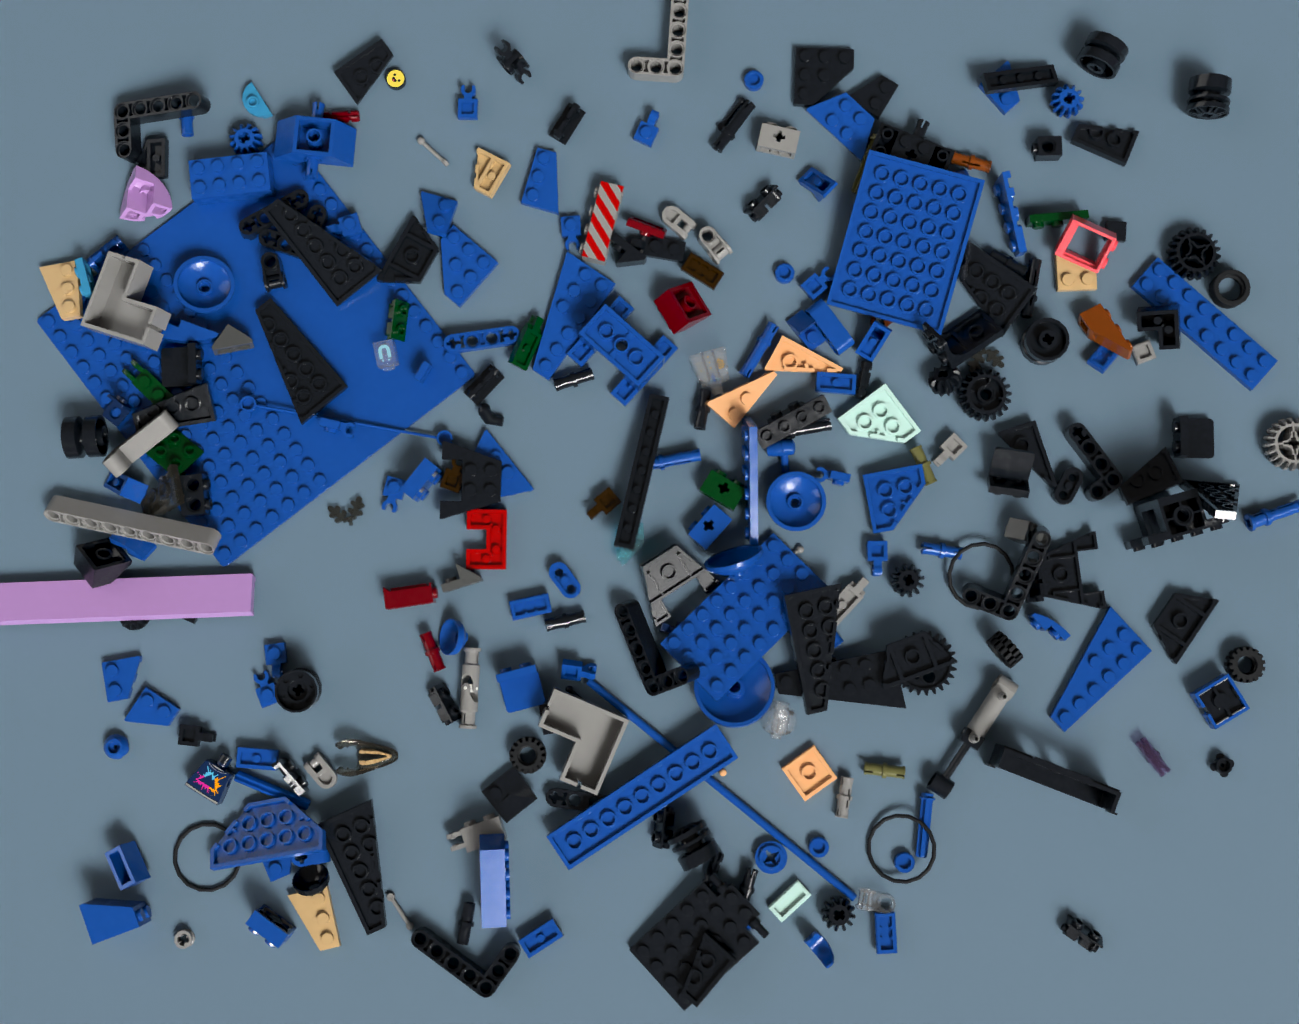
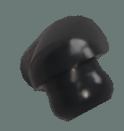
(487, 416)

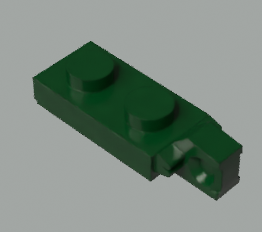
(526, 343)

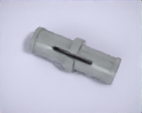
(844, 797)

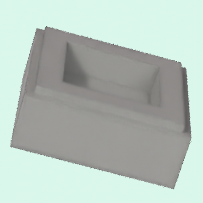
(1143, 352)

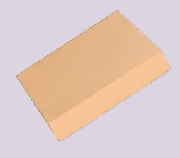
(809, 773)

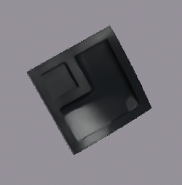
(509, 794)

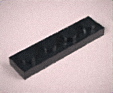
(1019, 79)

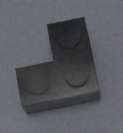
(1165, 320)

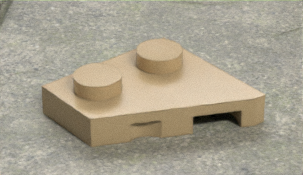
(489, 172)
(1073, 277)

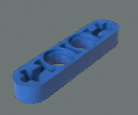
(481, 337)

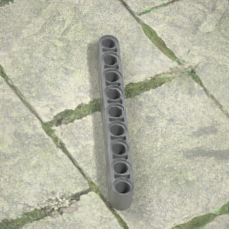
(132, 524)

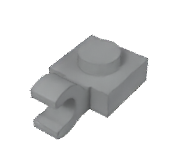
(951, 449)

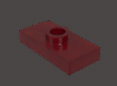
(646, 228)

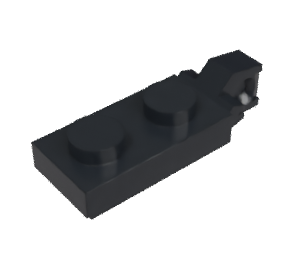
(660, 248)

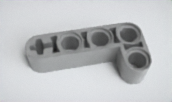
(139, 443)

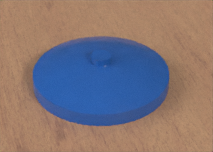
(743, 702)

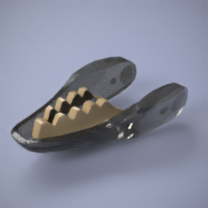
(369, 757)

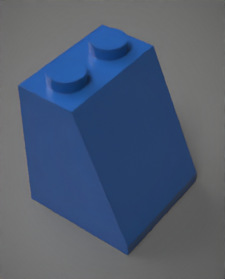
(113, 917)

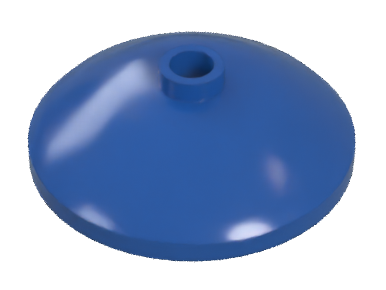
(200, 273)
(806, 491)
(734, 560)

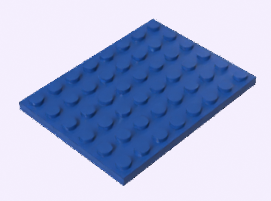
(905, 241)

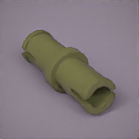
(920, 458)
(884, 770)

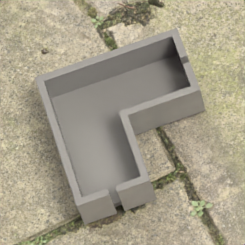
(117, 305)
(594, 733)

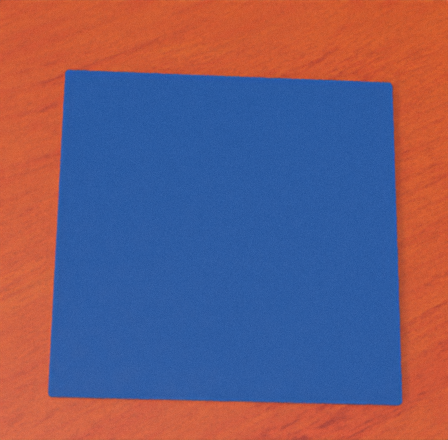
(264, 460)

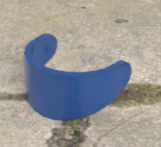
(821, 948)

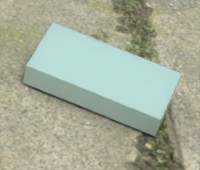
(789, 900)

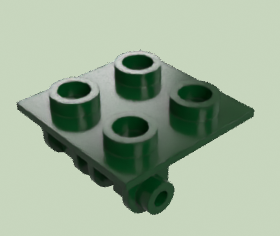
(175, 450)

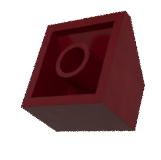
(682, 307)

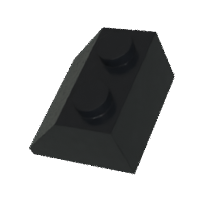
(100, 561)

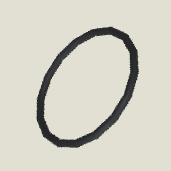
(965, 549)
(930, 836)
(175, 852)

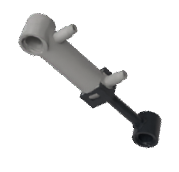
(973, 735)

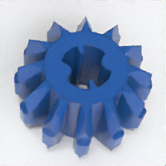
(1071, 96)
(243, 135)

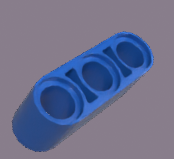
(830, 327)

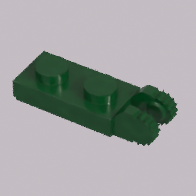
(147, 383)

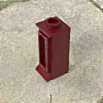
(410, 596)

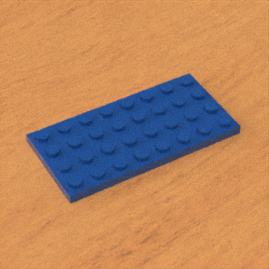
(740, 619)

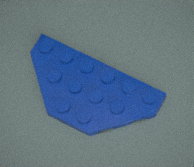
(267, 833)

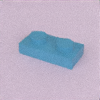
(84, 273)

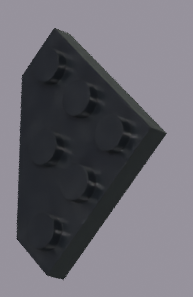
(819, 72)

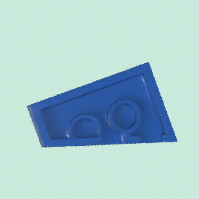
(542, 183)

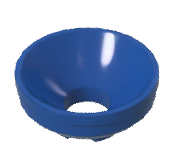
(452, 637)

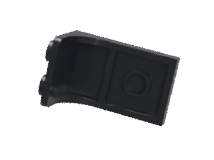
(963, 339)

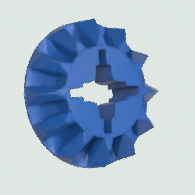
(769, 866)

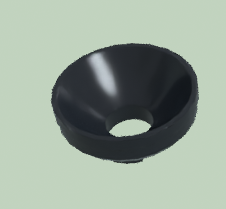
(308, 876)

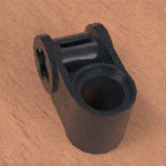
(273, 276)

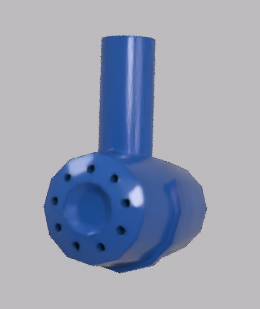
(782, 449)

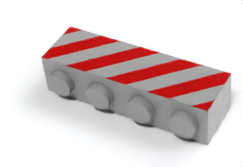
(602, 223)

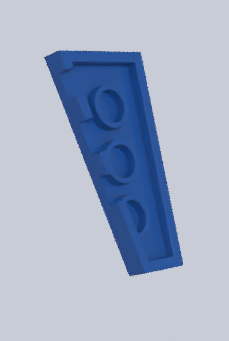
(1010, 214)

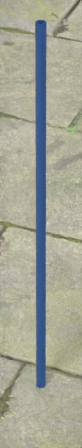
(726, 793)

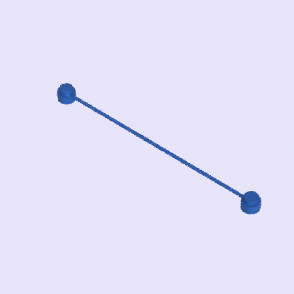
(250, 404)

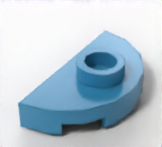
(254, 103)

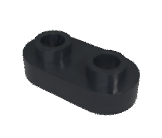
(1068, 487)

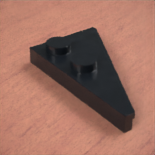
(1028, 438)

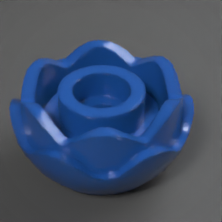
(122, 746)

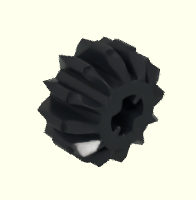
(945, 380)
(912, 577)
(836, 921)

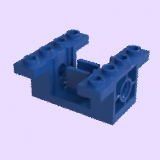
(636, 363)

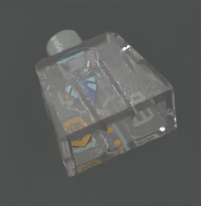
(711, 369)

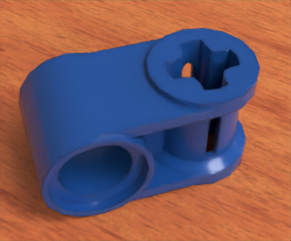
(312, 859)

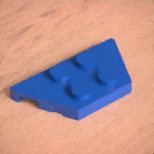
(845, 121)
(512, 479)

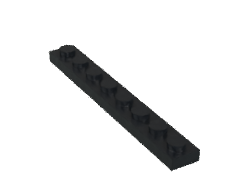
(641, 472)

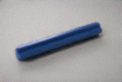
(270, 789)

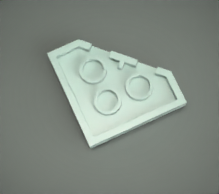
(880, 418)

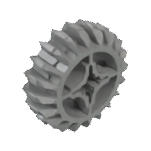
(1291, 429)

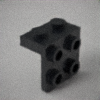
(182, 366)
(1192, 438)
(1010, 472)

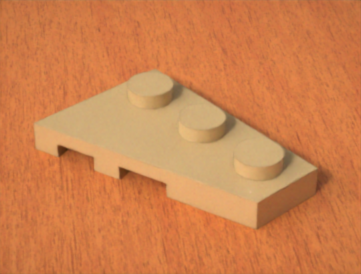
(64, 289)
(318, 917)

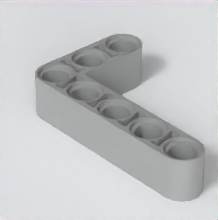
(672, 61)

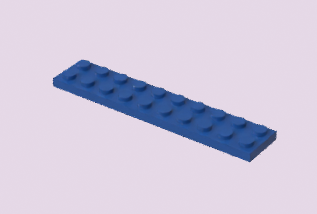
(642, 796)

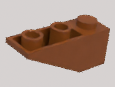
(1101, 329)

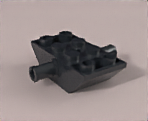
(903, 144)

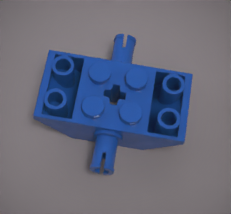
(333, 146)

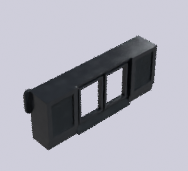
(1055, 777)

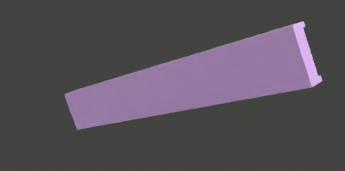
(127, 599)

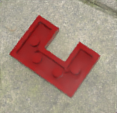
(495, 554)

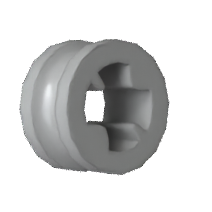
(178, 942)

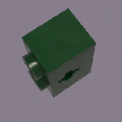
(711, 489)

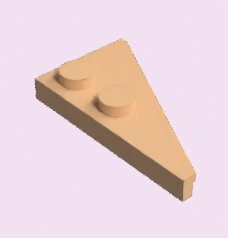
(795, 358)
(736, 403)

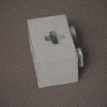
(787, 145)

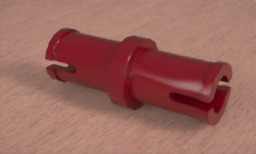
(432, 651)

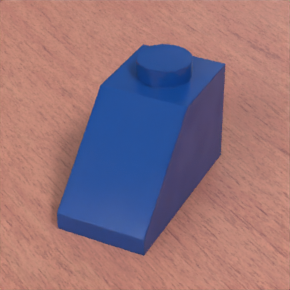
(127, 487)

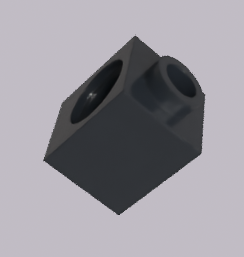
(1054, 144)

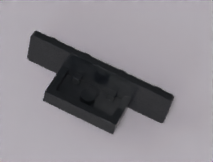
(792, 419)

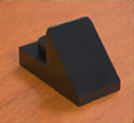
(631, 255)

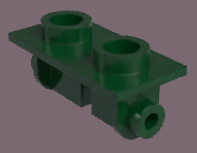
(397, 327)

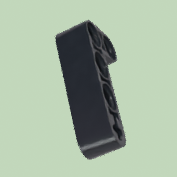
(1089, 460)

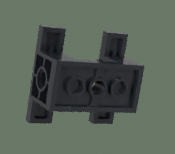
(1171, 519)

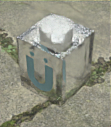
(386, 354)

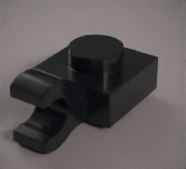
(192, 735)

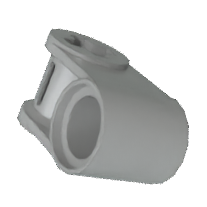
(715, 245)

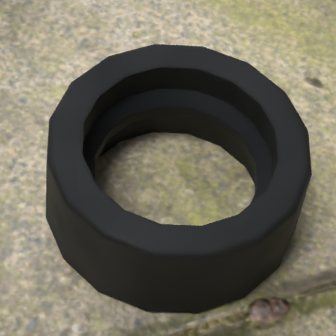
(1240, 278)

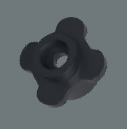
(1228, 764)

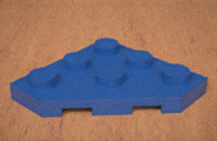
(463, 266)
(892, 494)

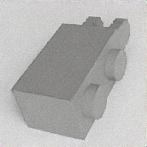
(471, 830)

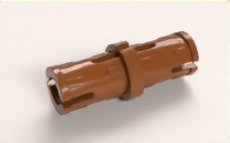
(971, 162)

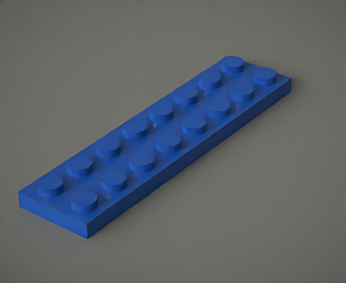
(1206, 324)

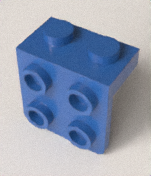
(521, 687)

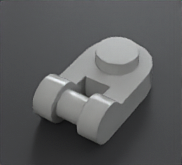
(672, 217)
(325, 777)

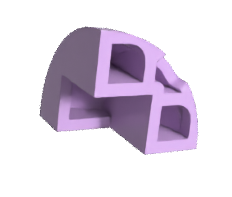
(144, 197)

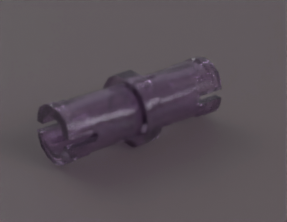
(1152, 756)

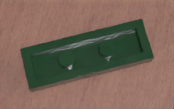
(1057, 219)

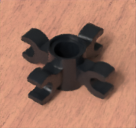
(512, 61)

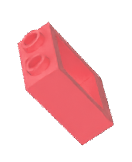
(1101, 261)

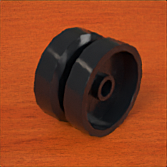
(1102, 55)
(1055, 344)

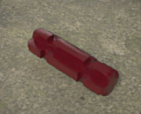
(343, 116)

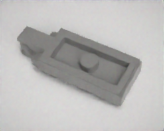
(850, 597)

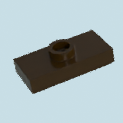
(702, 271)

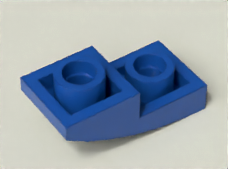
(134, 547)
(1042, 623)

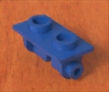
(114, 245)

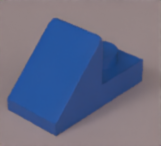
(817, 183)
(806, 331)
(873, 341)

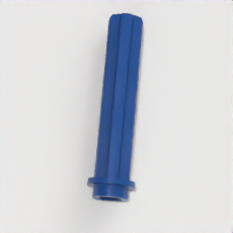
(925, 816)

